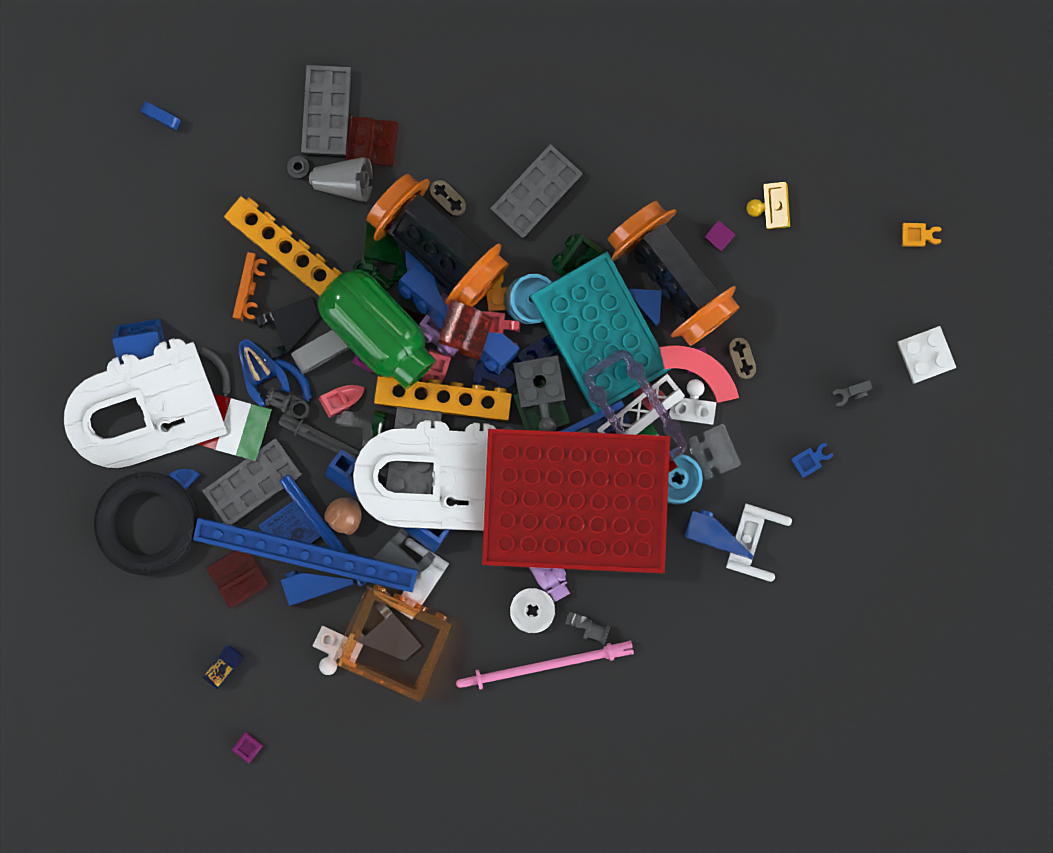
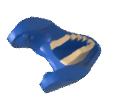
(258, 368)

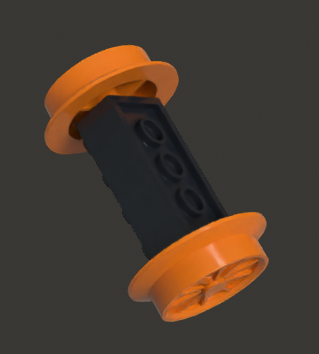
(436, 241)
(673, 271)

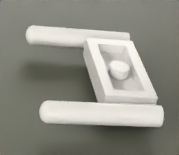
(748, 535)
(425, 579)

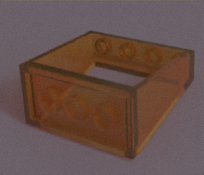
(418, 611)

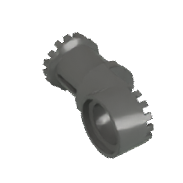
(288, 403)
(592, 630)

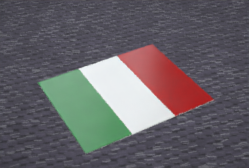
(244, 425)

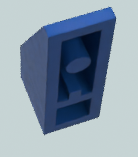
(709, 531)
(306, 586)

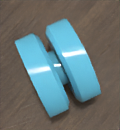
(517, 298)
(690, 481)

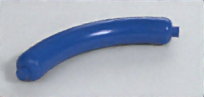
(301, 378)

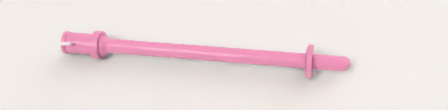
(608, 652)

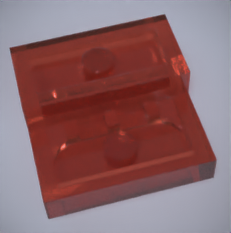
(372, 140)
(465, 329)
(237, 577)

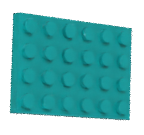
(591, 319)

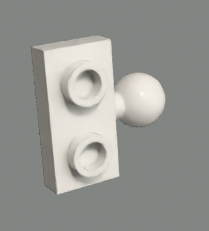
(693, 409)
(329, 642)

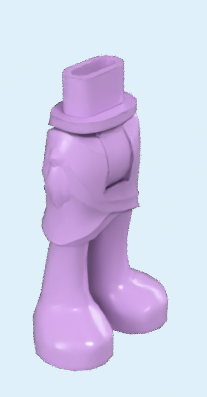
(552, 581)

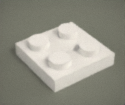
(926, 354)

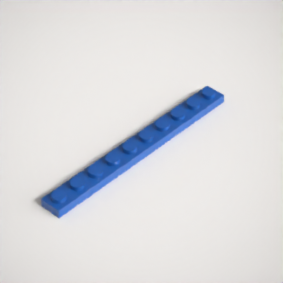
(305, 554)

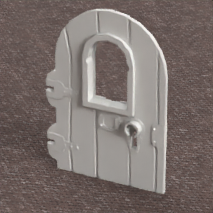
(167, 389)
(457, 475)

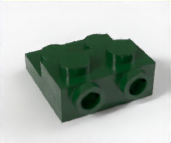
(577, 252)
(531, 415)

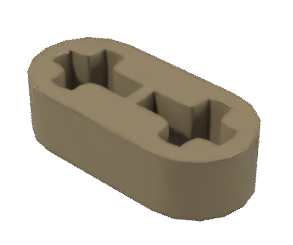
(444, 202)
(737, 361)

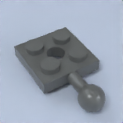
(533, 396)

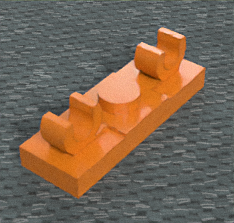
(247, 287)

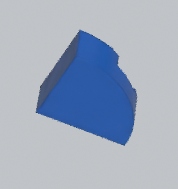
(185, 477)

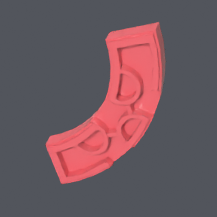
(703, 365)

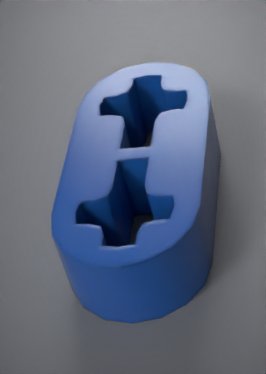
(160, 116)

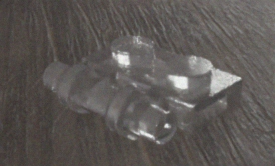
(721, 450)

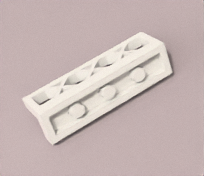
(650, 415)

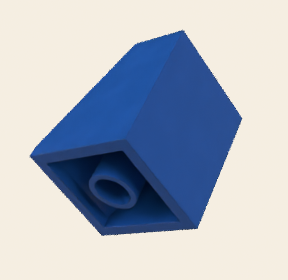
(138, 338)

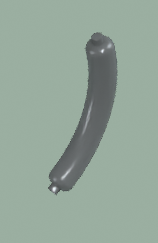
(217, 361)

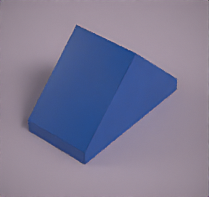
(648, 303)

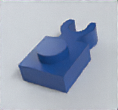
(809, 461)

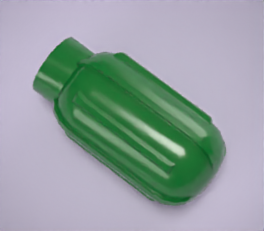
(375, 327)

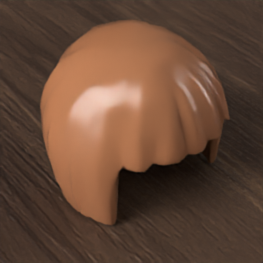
(343, 515)

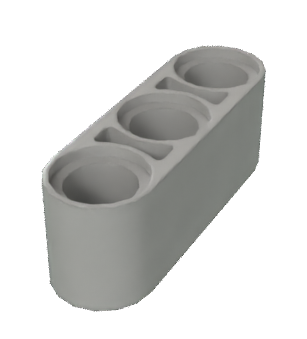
(319, 351)

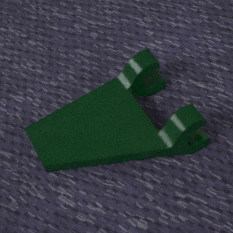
(384, 250)

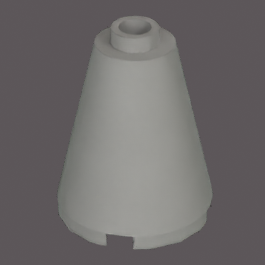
(344, 179)

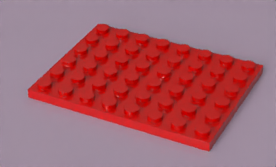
(576, 500)

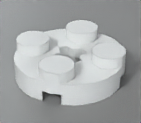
(530, 623)

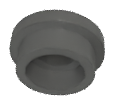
(300, 173)

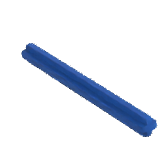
(313, 516)

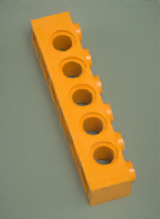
(238, 218)
(499, 412)

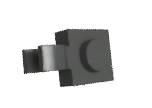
(858, 391)

